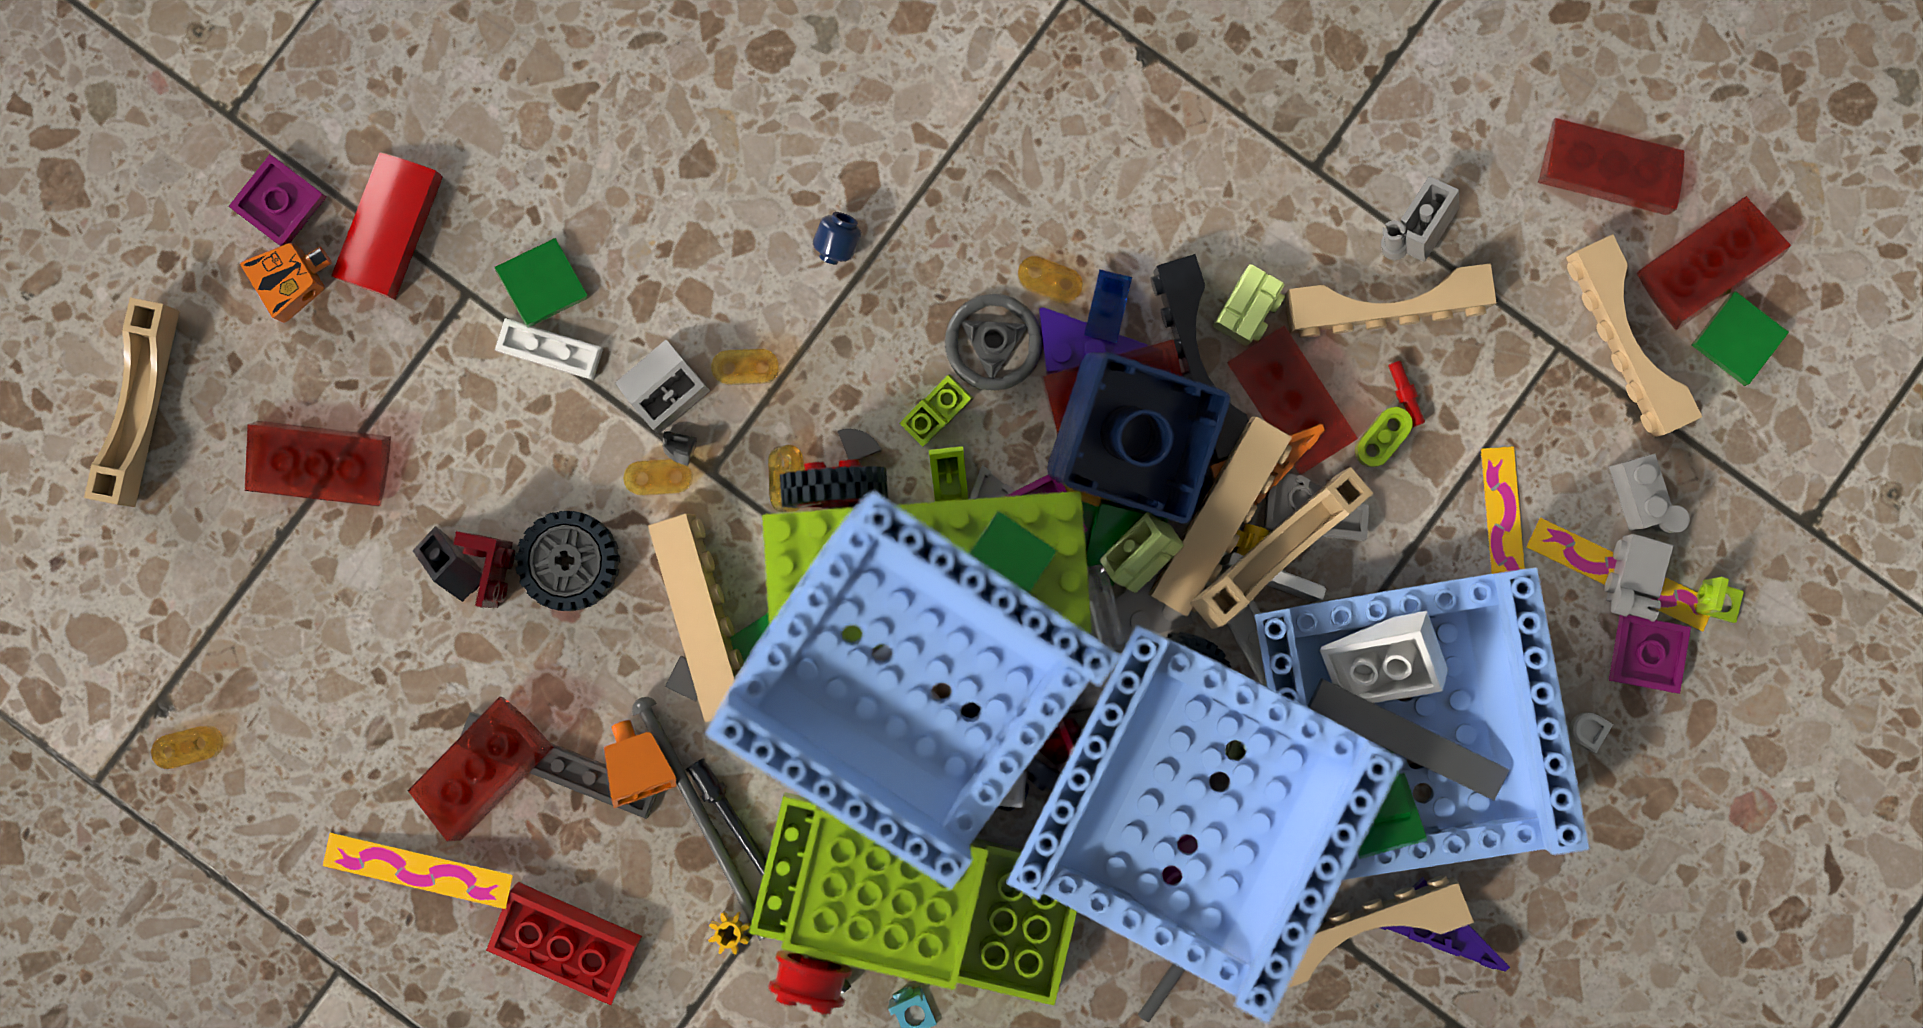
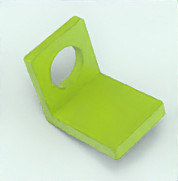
(1712, 596)

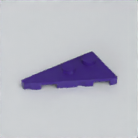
(1066, 344)
(1458, 942)

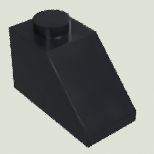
(448, 564)

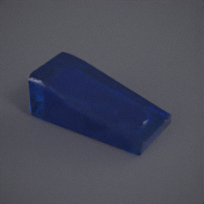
(1107, 306)

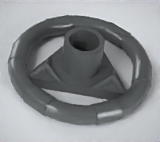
(993, 342)

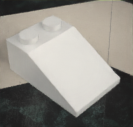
(1388, 660)

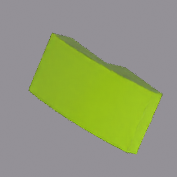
(936, 410)

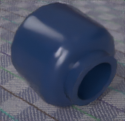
(837, 238)

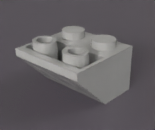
(662, 387)

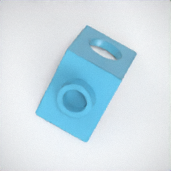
(909, 997)

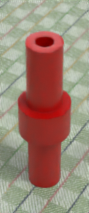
(1406, 393)

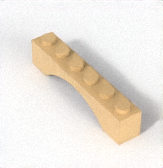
(1601, 277)
(1320, 308)
(147, 347)
(1280, 547)
(1434, 908)

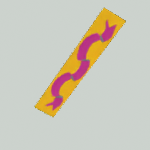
(1502, 509)
(1598, 562)
(417, 870)

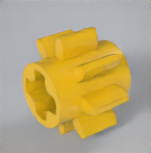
(1249, 538)
(719, 935)

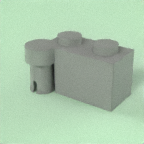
(1422, 222)
(1646, 496)
(1638, 576)

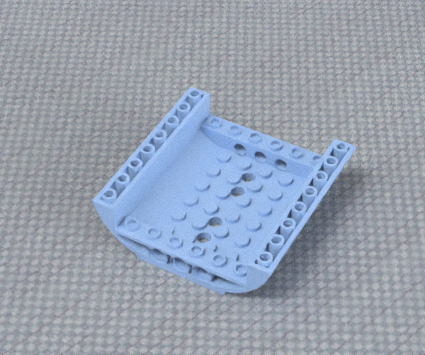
(1494, 702)
(868, 731)
(1265, 844)

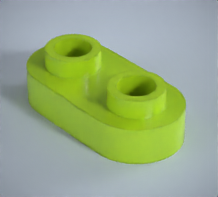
(1382, 437)

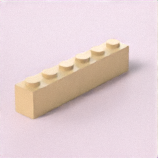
(1221, 514)
(697, 608)

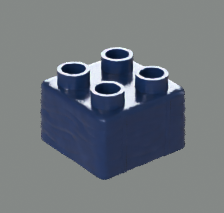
(1138, 435)

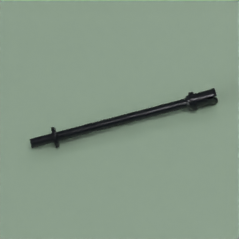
(714, 793)

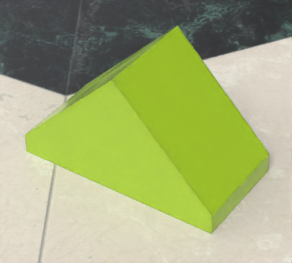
(948, 474)

